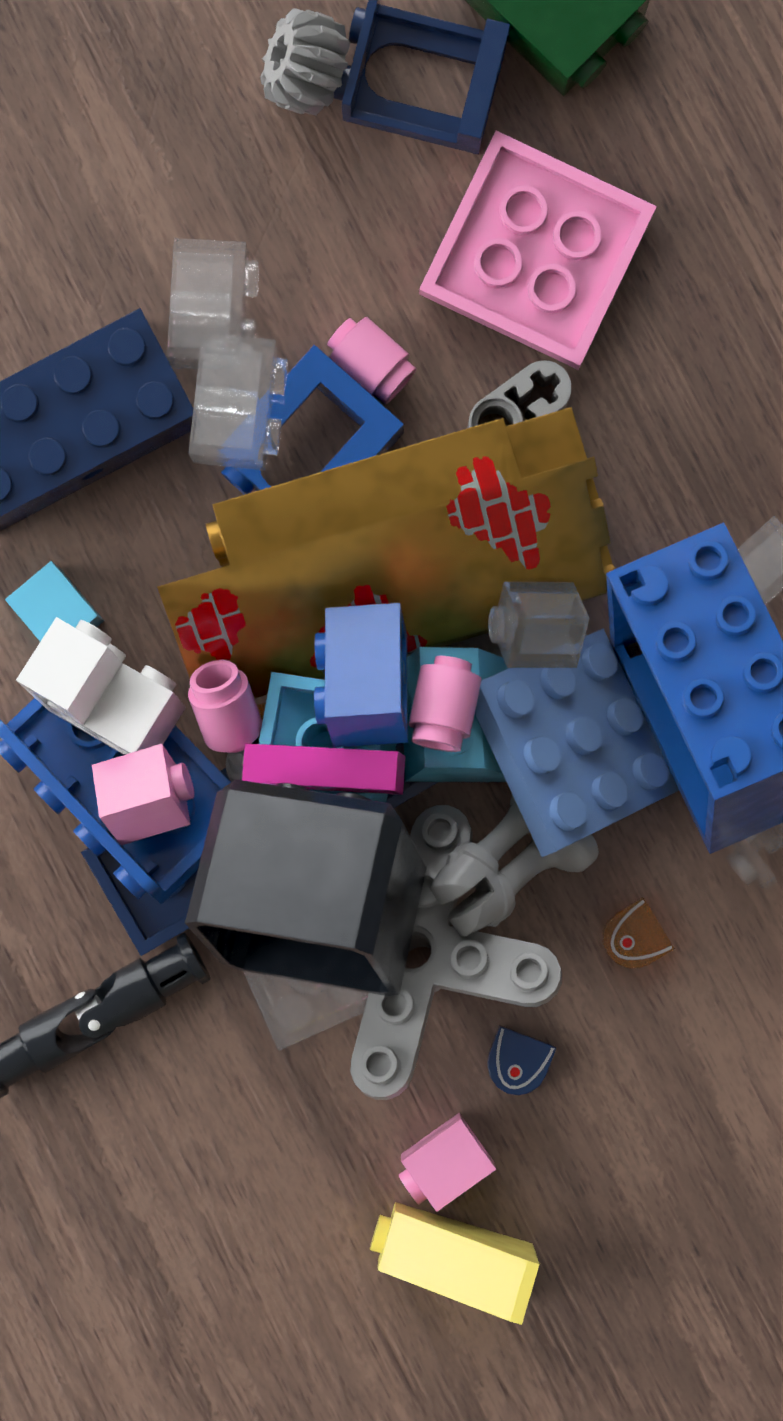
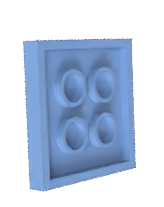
(572, 745)

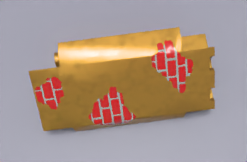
(404, 527)

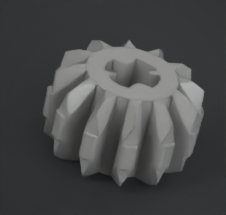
(305, 61)

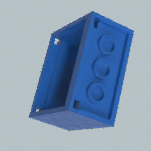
(706, 679)

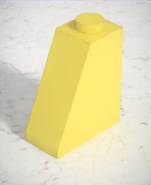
(457, 1260)

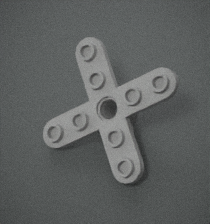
(468, 964)

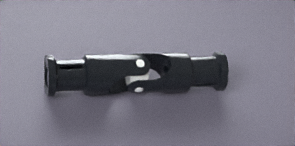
(118, 1001)

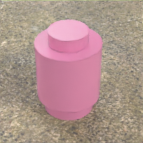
(371, 358)
(444, 704)
(224, 706)

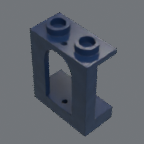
(388, 26)

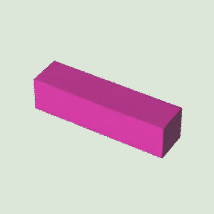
(325, 768)

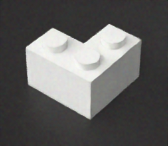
(88, 686)

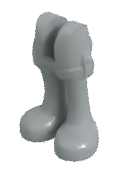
(496, 890)

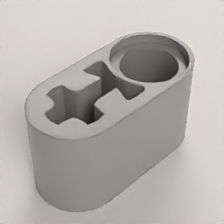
(520, 389)

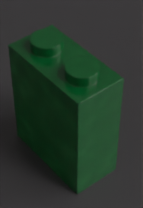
(567, 36)

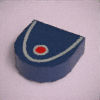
(518, 1061)

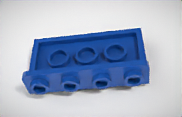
(64, 761)

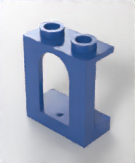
(377, 429)

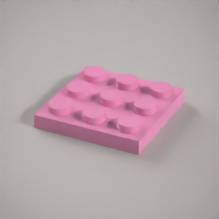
(537, 250)

